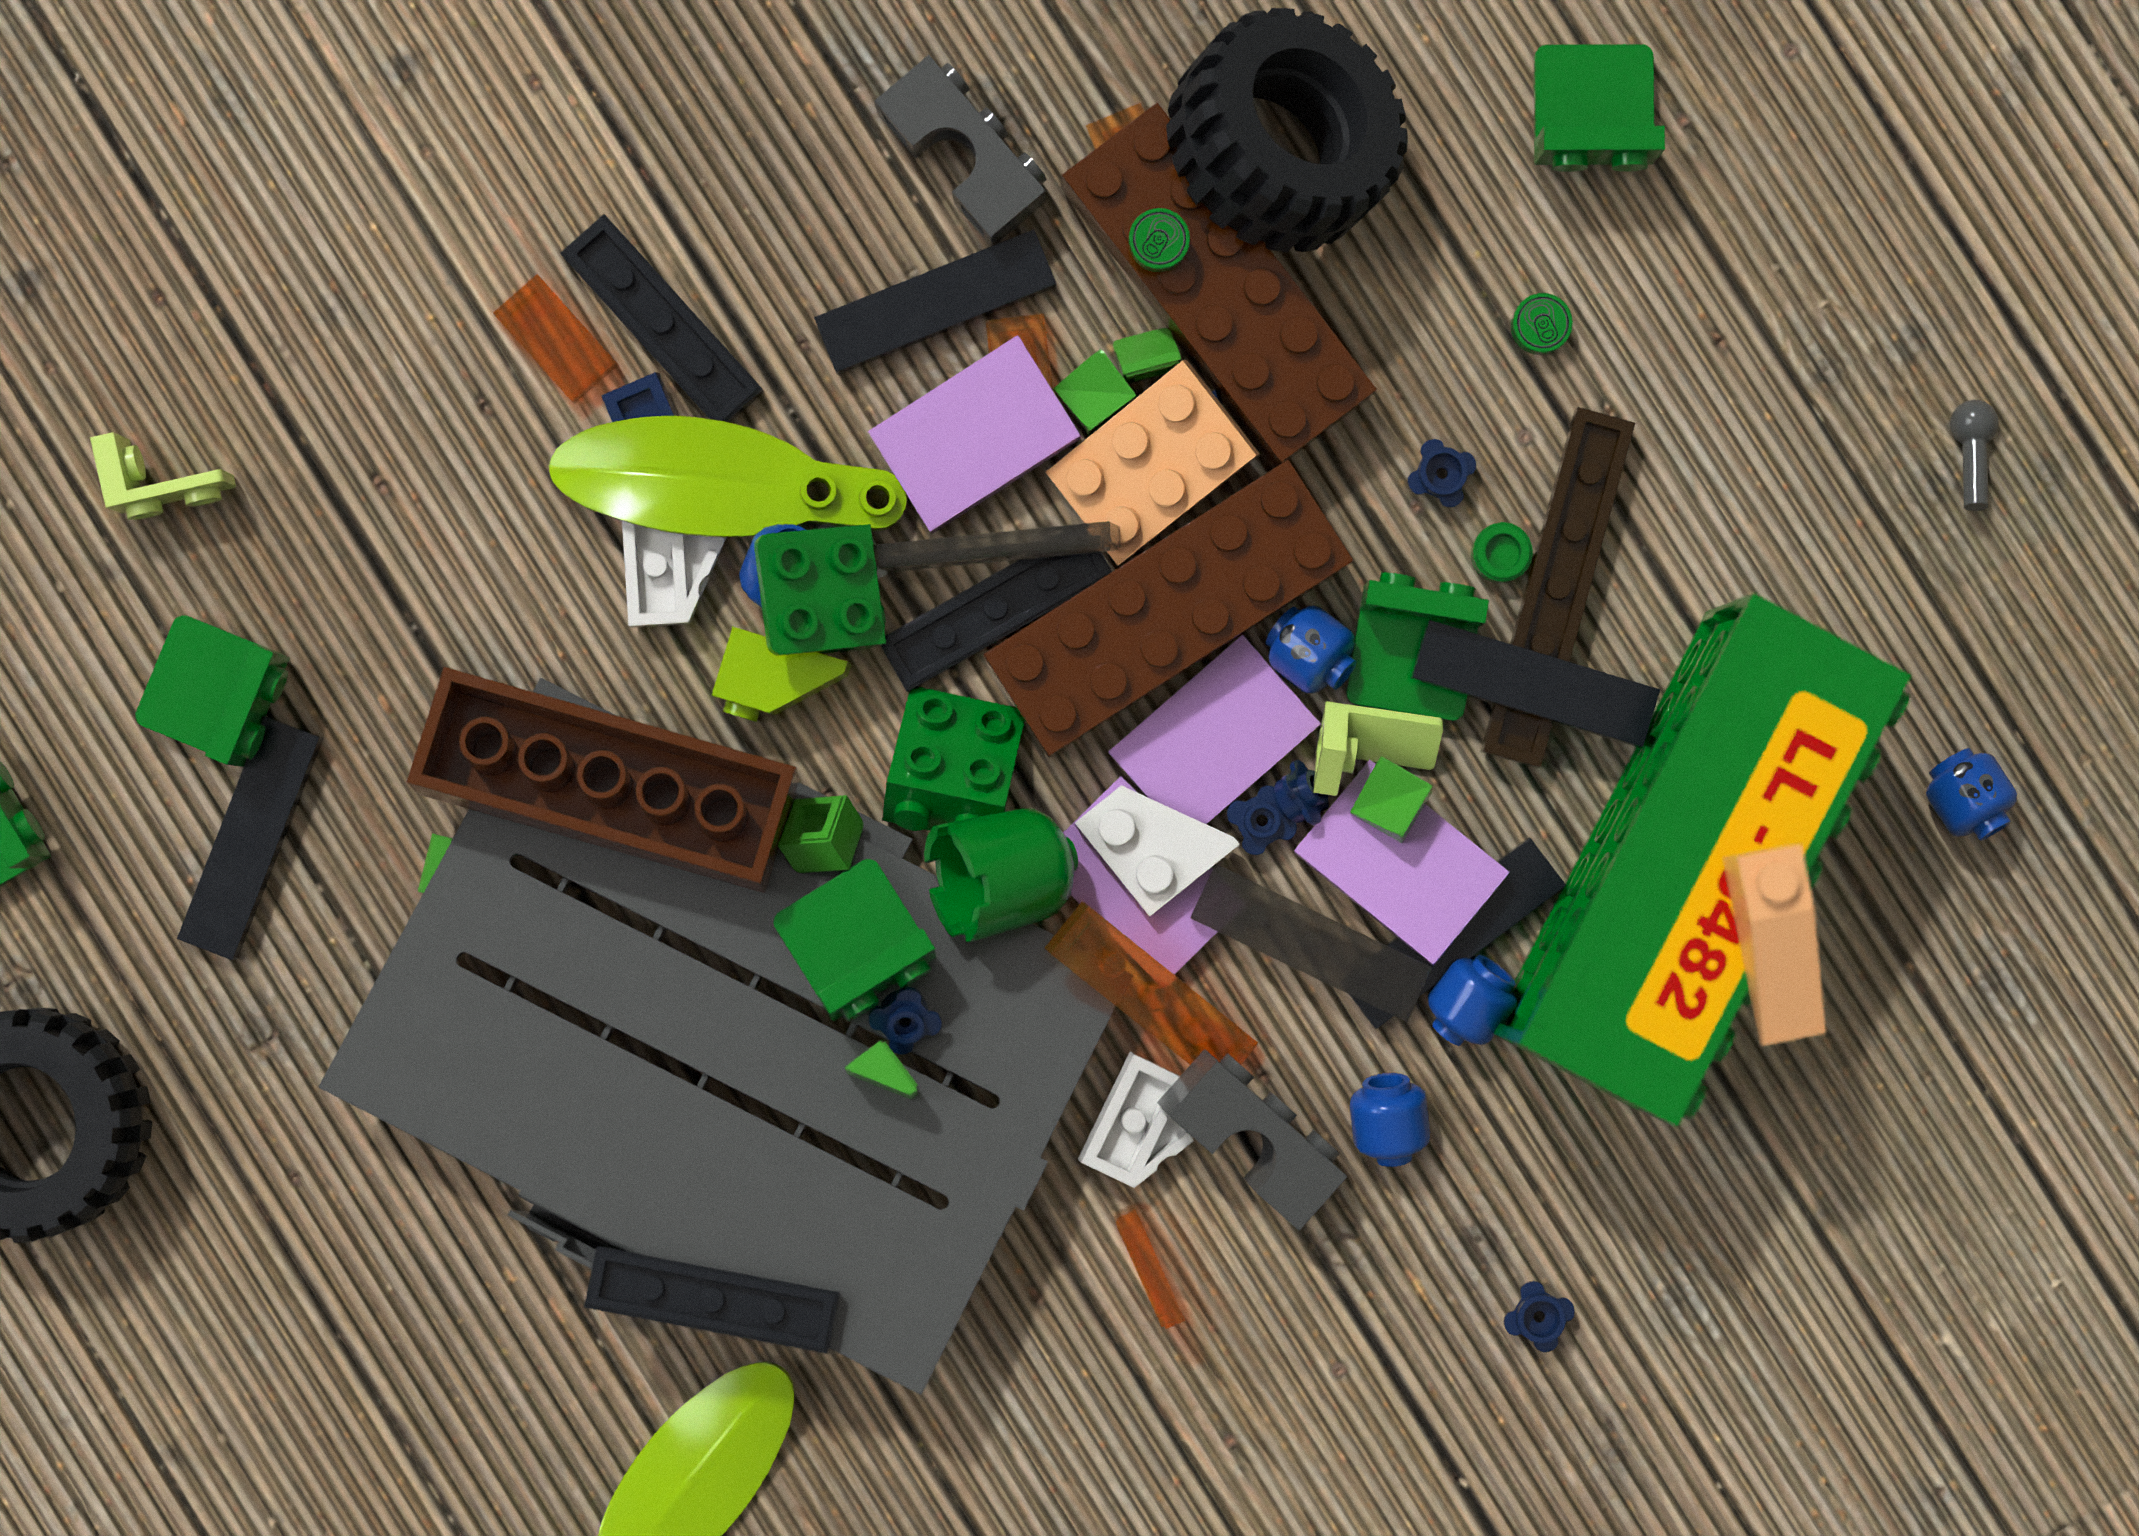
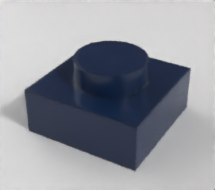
(640, 399)

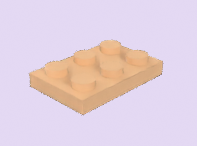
(1154, 460)

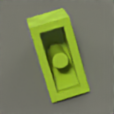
(759, 681)

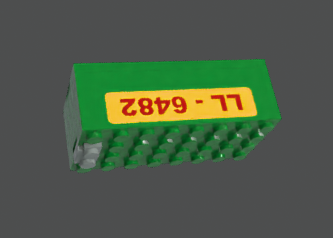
(1739, 758)

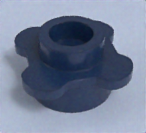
(1457, 466)
(1296, 795)
(1255, 836)
(900, 1004)
(1543, 1333)

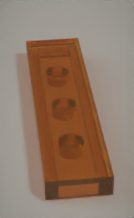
(1145, 989)

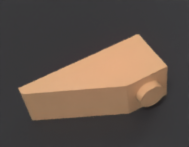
(1778, 941)

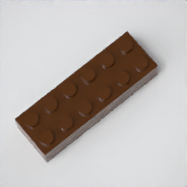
(1225, 300)
(1168, 608)
(603, 779)

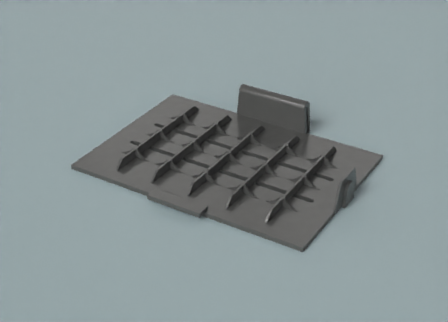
(661, 1165)

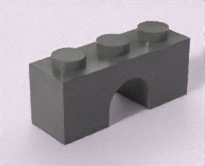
(932, 108)
(1292, 1171)

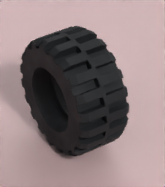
(1323, 83)
(106, 1121)

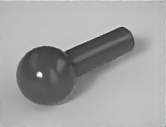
(1973, 426)

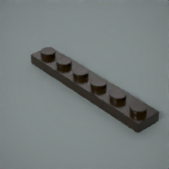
(1563, 567)

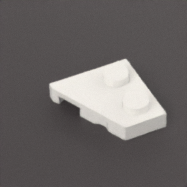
(666, 574)
(1152, 845)
(1132, 1127)

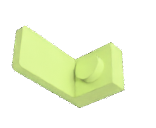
(122, 467)
(1368, 733)

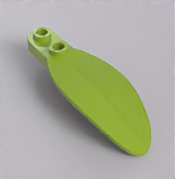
(713, 479)
(706, 1458)

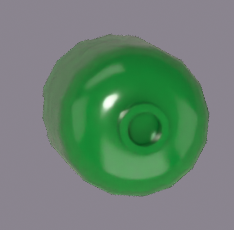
(999, 872)

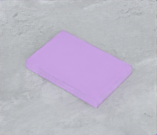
(975, 434)
(1215, 734)
(1413, 888)
(1167, 933)

